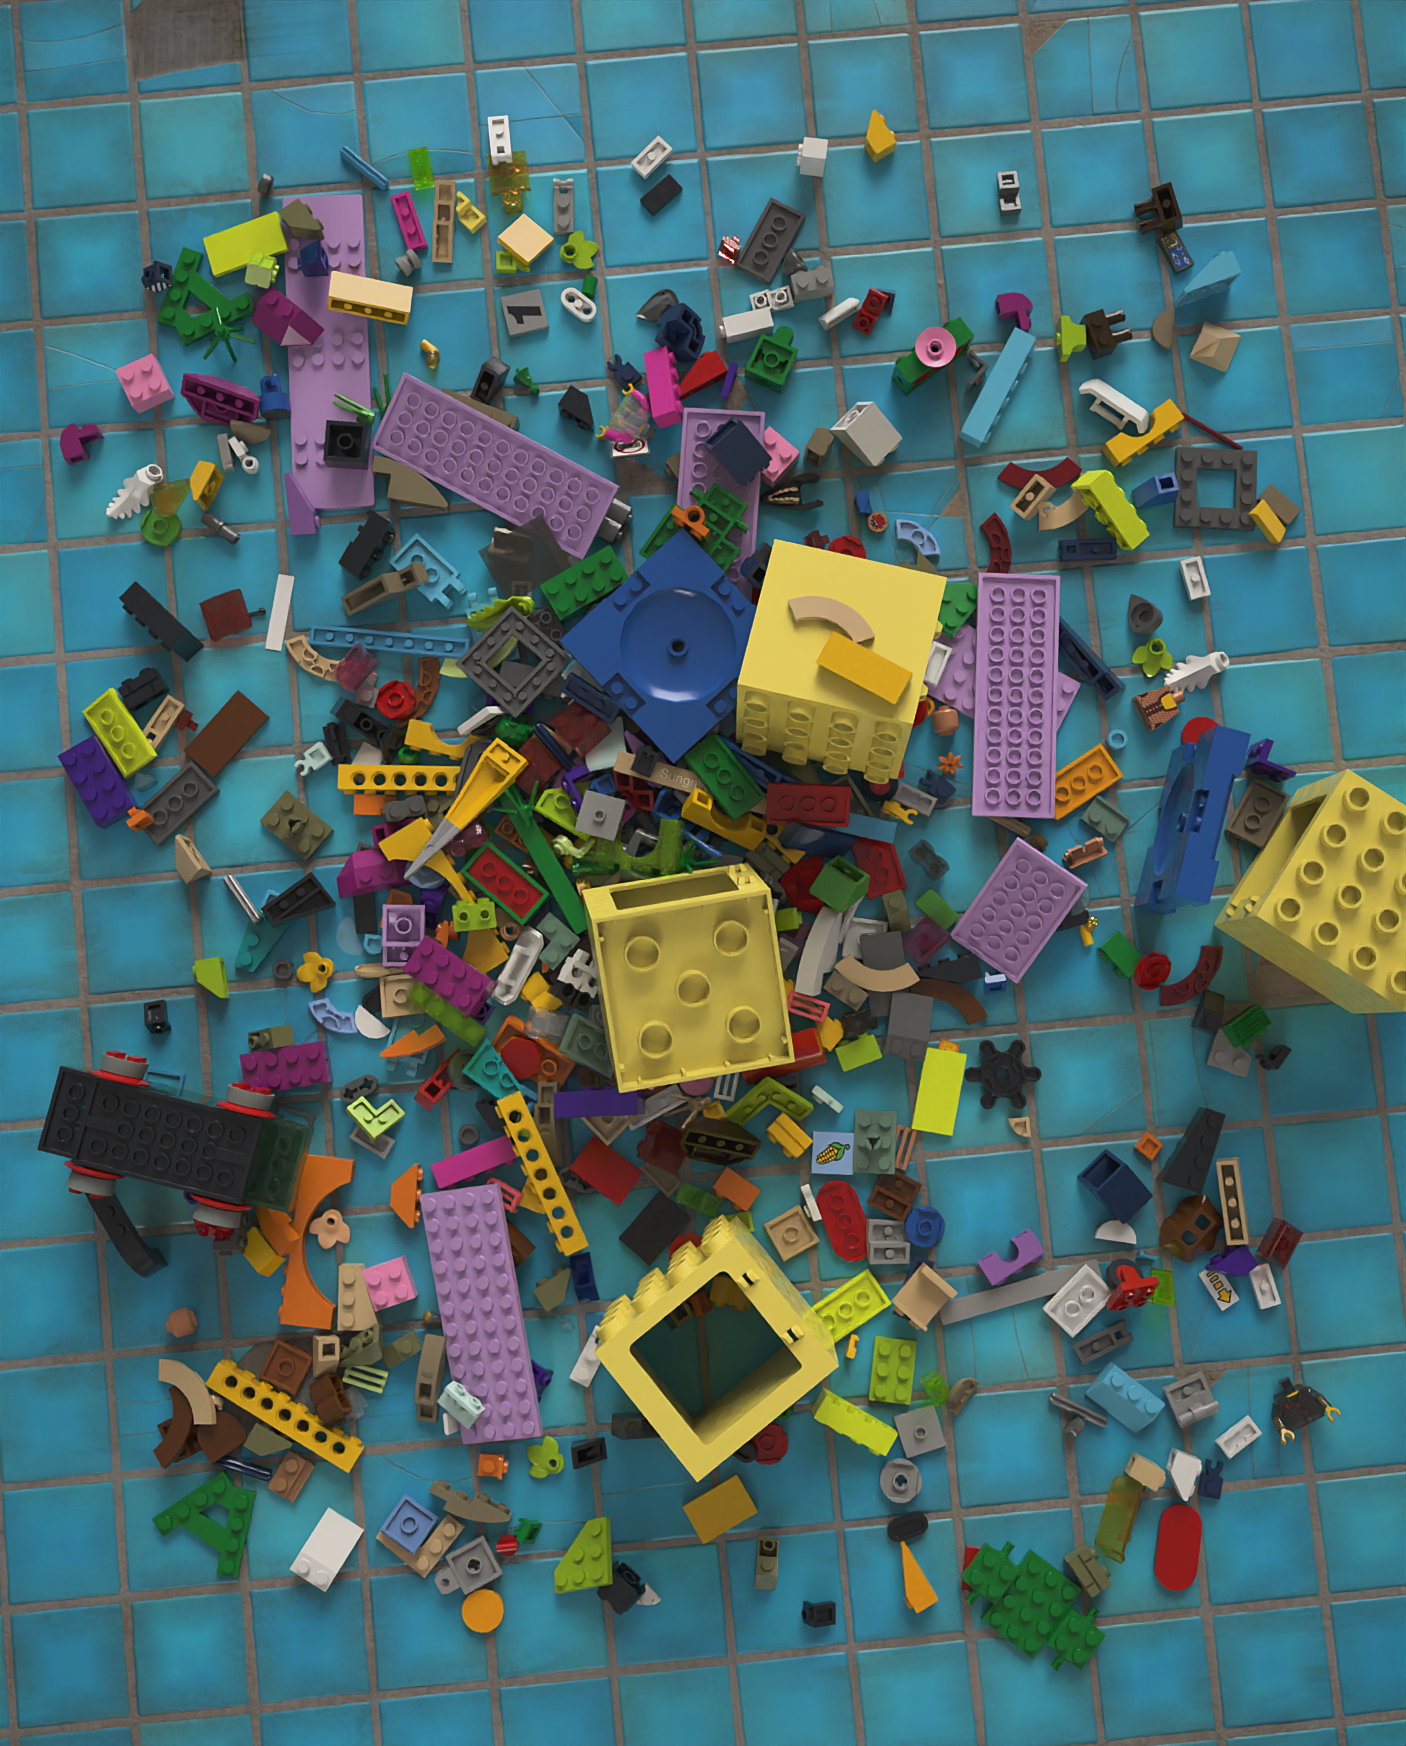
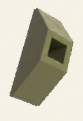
(363, 1348)

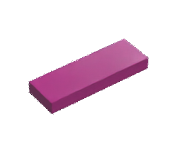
(409, 221)

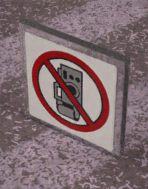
(630, 450)

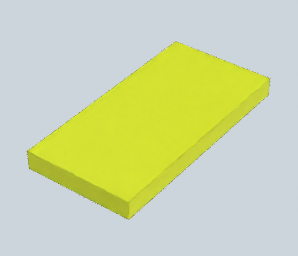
(234, 247)
(119, 733)
(939, 1091)
(851, 1305)

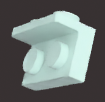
(461, 1404)

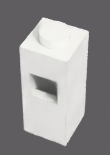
(746, 325)

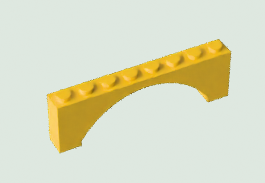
(483, 946)

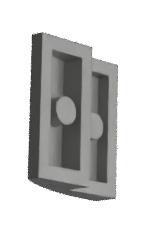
(886, 1242)

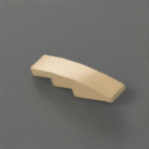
(444, 221)

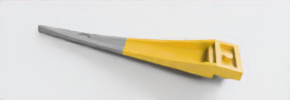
(489, 779)

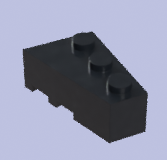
(367, 546)
(298, 901)

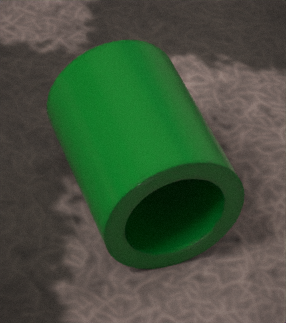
(589, 286)

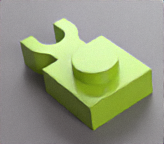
(508, 263)

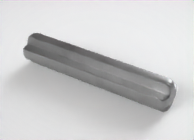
(243, 900)
(1078, 1409)

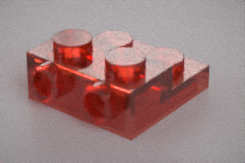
(662, 1146)

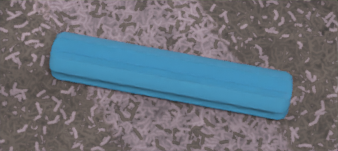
(363, 167)

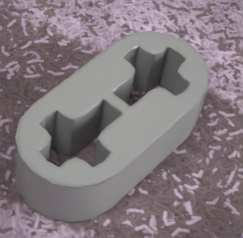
(226, 452)

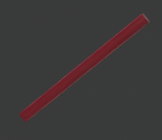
(1212, 432)

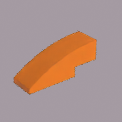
(414, 1044)
(277, 1229)

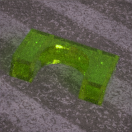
(663, 858)
(446, 1014)

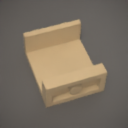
(922, 1297)

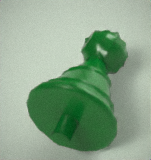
(524, 378)

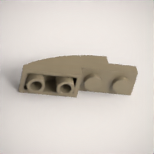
(547, 1125)
(429, 1377)
(478, 1508)

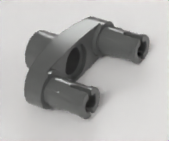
(640, 837)

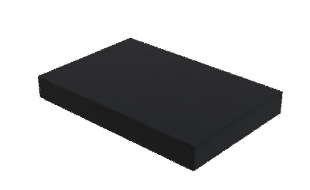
(654, 1228)

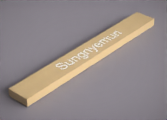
(671, 777)

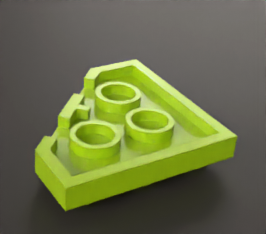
(556, 806)
(587, 1560)

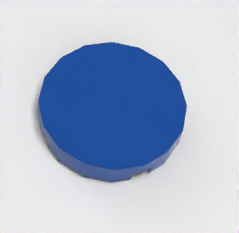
(924, 1226)

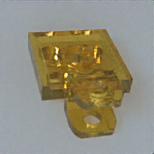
(510, 187)

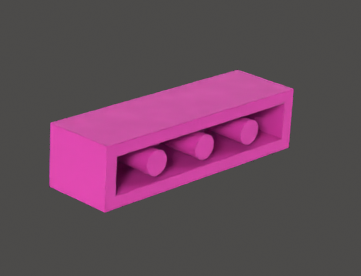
(663, 387)
(473, 1161)

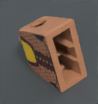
(1157, 707)

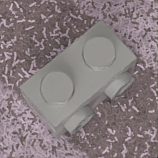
(811, 284)

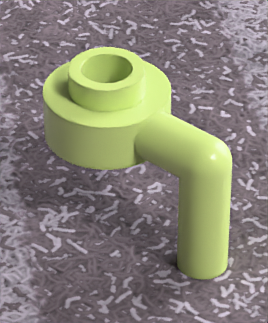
(564, 846)

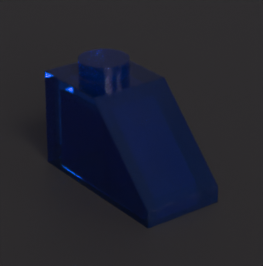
(313, 260)
(584, 1278)

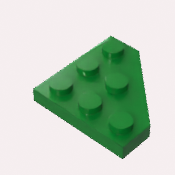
(956, 606)

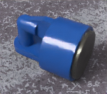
(274, 403)

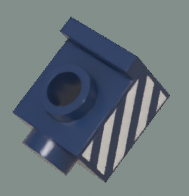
(152, 276)

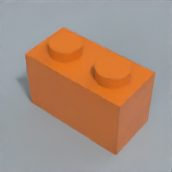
(736, 1189)

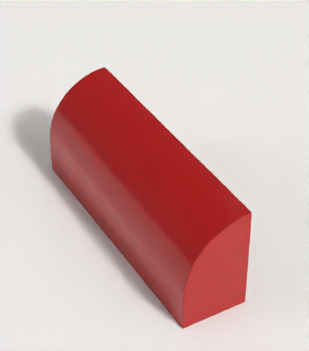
(807, 1053)

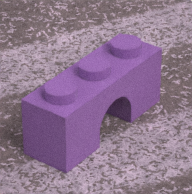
(1026, 1250)

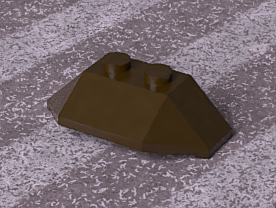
(718, 1142)

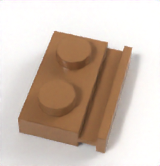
(291, 1475)

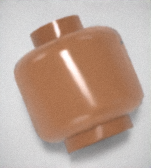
(945, 721)
(181, 1322)

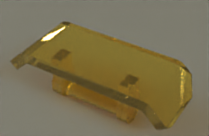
(1119, 1517)

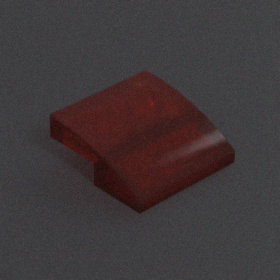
(225, 614)

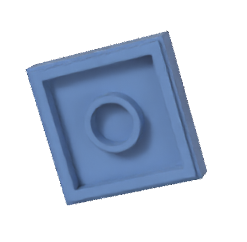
(408, 1524)

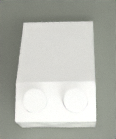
(326, 1549)

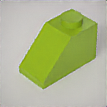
(212, 975)

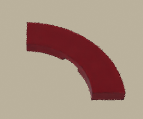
(1057, 476)
(999, 545)
(1196, 981)

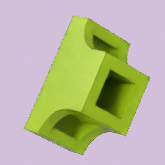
(1069, 338)

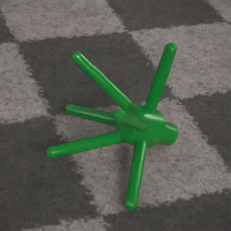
(223, 333)
(523, 810)
(687, 860)

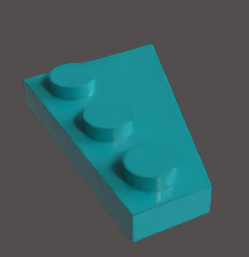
(258, 943)

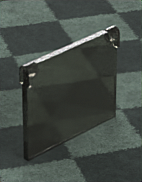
(524, 558)

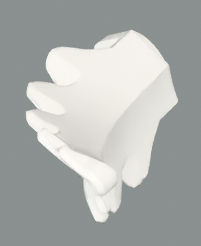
(135, 492)
(1196, 672)

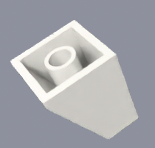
(867, 433)

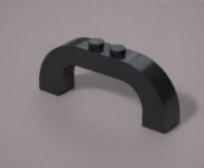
(125, 1237)

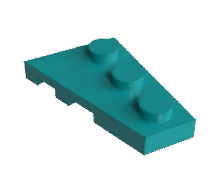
(491, 1073)

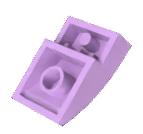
(401, 932)

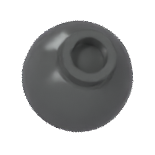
(793, 263)

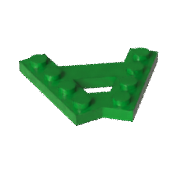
(188, 281)
(228, 1540)

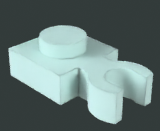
(315, 757)
(821, 1096)

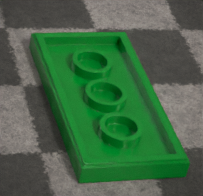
(724, 776)

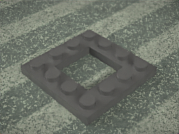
(1241, 462)
(513, 624)

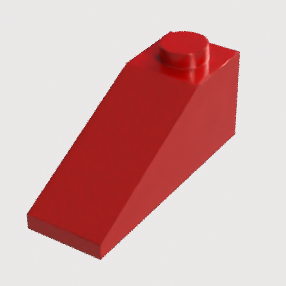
(705, 373)
(435, 1086)

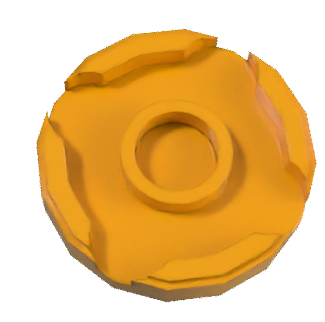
(483, 1610)

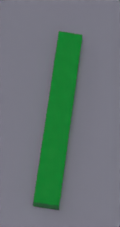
(549, 867)

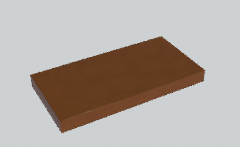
(226, 734)

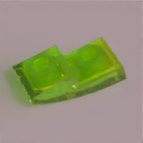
(421, 168)

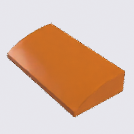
(554, 1065)

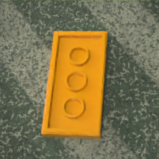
(1083, 780)

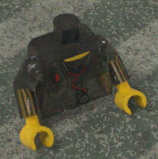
(1298, 1407)

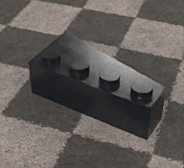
(160, 621)
(1194, 1152)

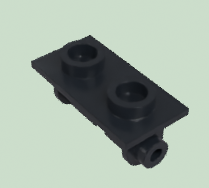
(337, 743)

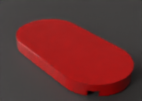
(843, 1219)
(1177, 1547)

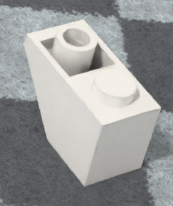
(1183, 1471)

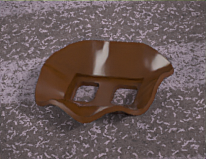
(1184, 1219)

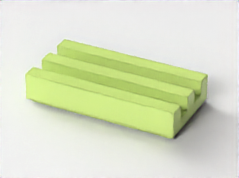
(346, 1378)

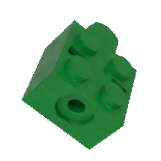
(774, 359)

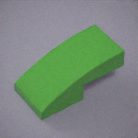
(698, 1199)

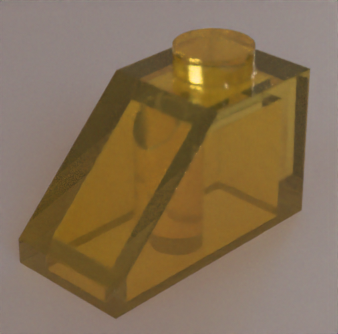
(169, 496)

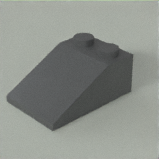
(907, 1026)

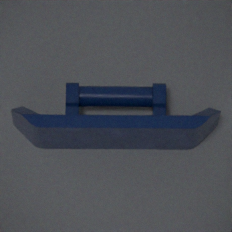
(816, 840)

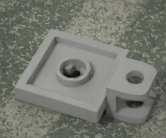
(461, 1574)

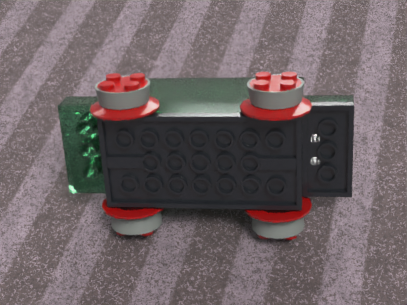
(175, 1138)

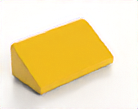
(1268, 522)

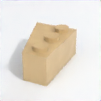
(354, 1301)

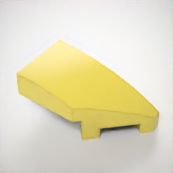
(468, 214)

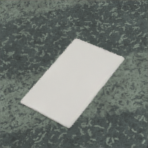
(367, 756)

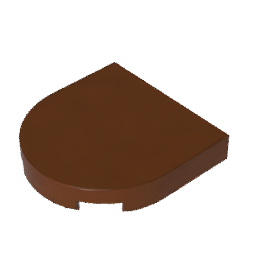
(221, 1437)

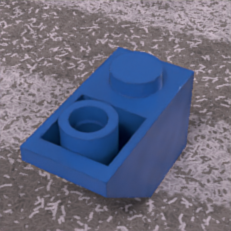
(1156, 491)

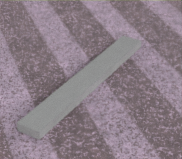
(1011, 1293)

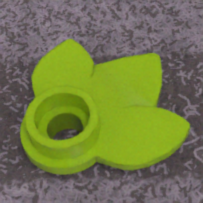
(582, 250)
(1152, 660)
(541, 1458)

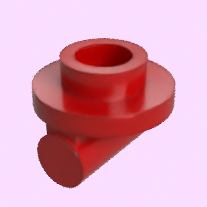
(507, 1545)

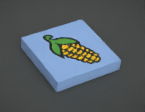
(832, 1153)

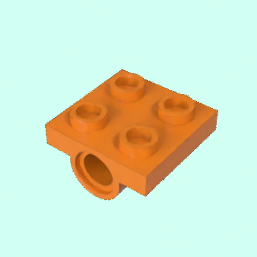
(697, 529)

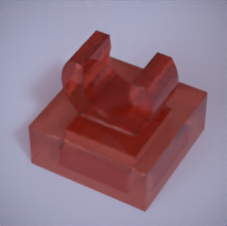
(730, 248)
(814, 540)
(185, 720)

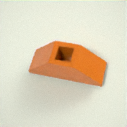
(406, 1195)

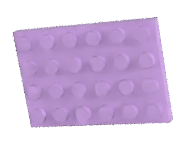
(1018, 910)

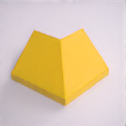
(205, 483)

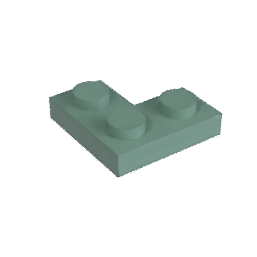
(561, 943)

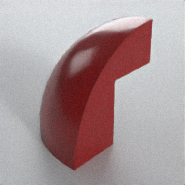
(636, 790)
(799, 880)

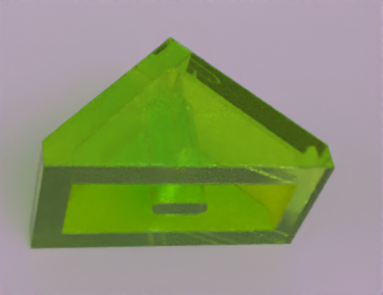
(1165, 1291)
(935, 1387)

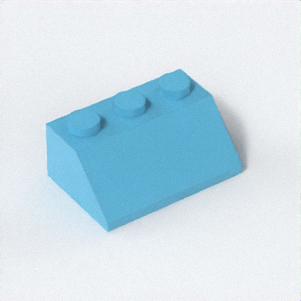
(1124, 1398)

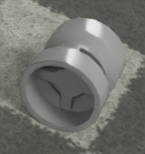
(408, 262)

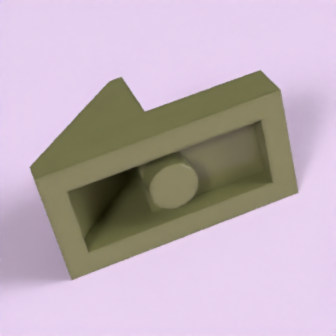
(921, 564)

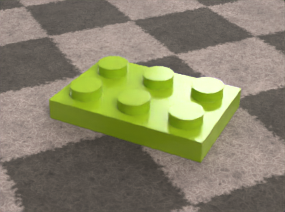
(892, 1370)

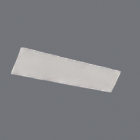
(279, 612)

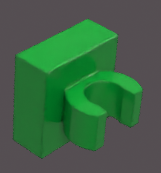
(528, 1532)

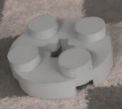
(890, 1487)

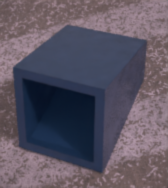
(738, 451)
(1115, 1186)

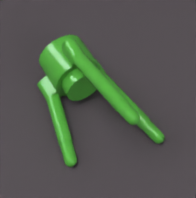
(363, 414)

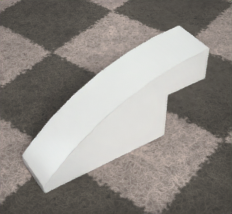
(819, 952)

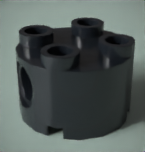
(624, 1590)

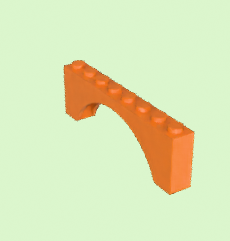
(302, 1299)

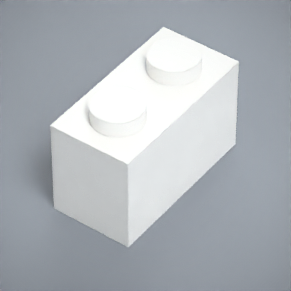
(812, 156)

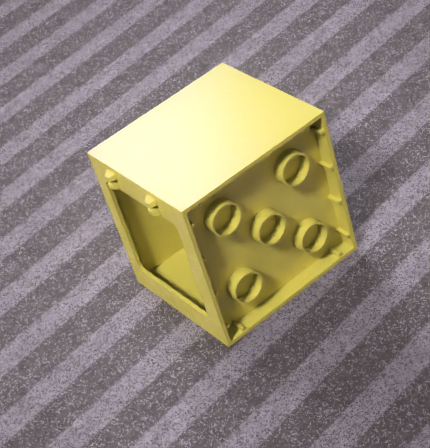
(810, 711)
(1331, 894)
(688, 976)
(762, 1394)

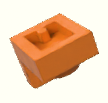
(492, 1465)

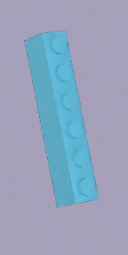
(997, 387)

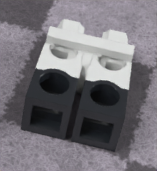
(576, 982)

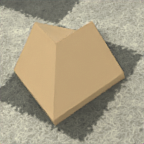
(1214, 346)
(188, 860)

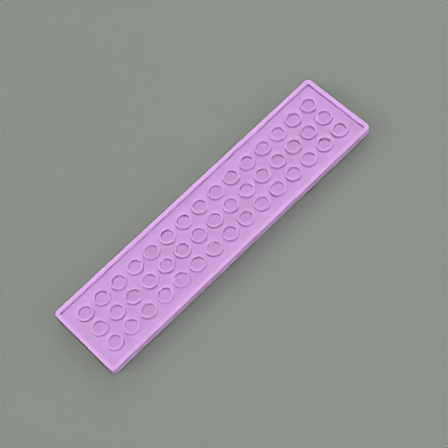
(335, 361)

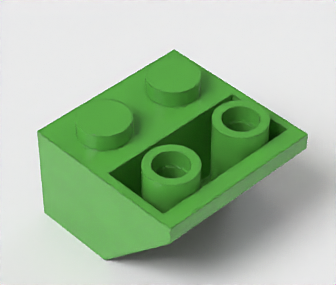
(840, 884)

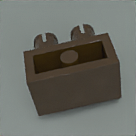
(1165, 204)
(1099, 337)

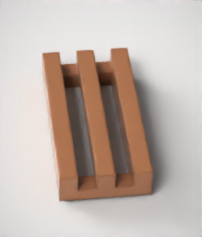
(910, 1144)

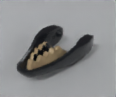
(788, 494)

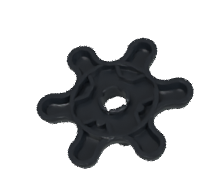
(1012, 1085)

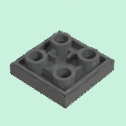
(548, 624)

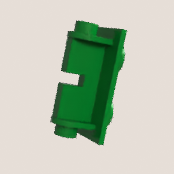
(587, 867)

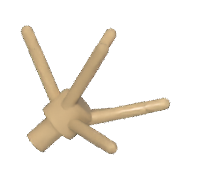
(694, 1104)

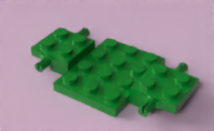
(722, 514)
(1032, 1605)

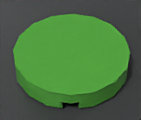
(160, 530)

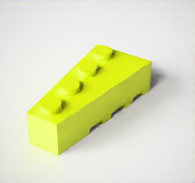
(1112, 508)
(853, 1422)

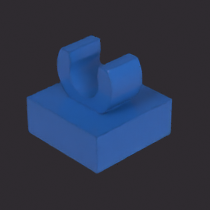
(994, 983)

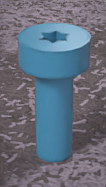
(1140, 1254)

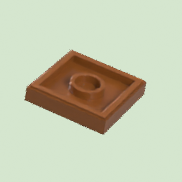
(286, 1366)

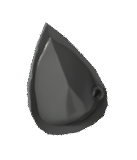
(657, 305)
(1143, 616)

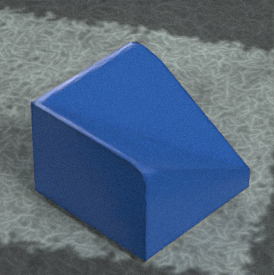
(863, 504)

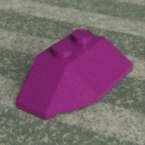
(283, 319)
(220, 399)
(370, 872)

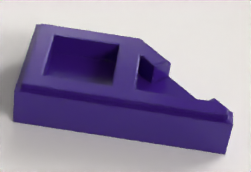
(729, 380)

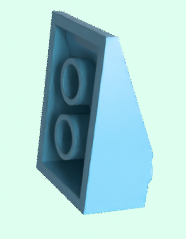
(1214, 278)

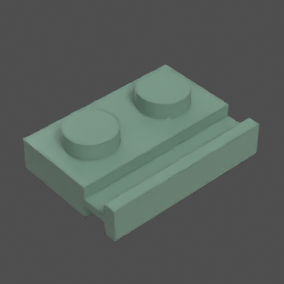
(1104, 818)

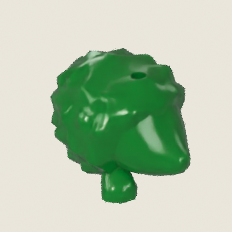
(512, 731)

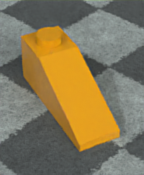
(915, 1584)

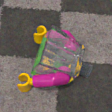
(629, 419)

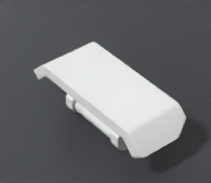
(1116, 401)
(518, 966)

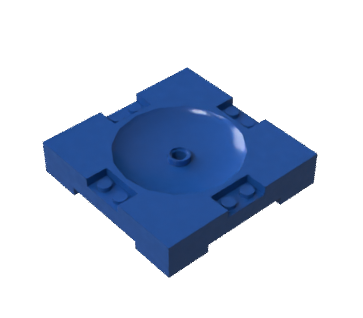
(630, 639)
(1193, 805)

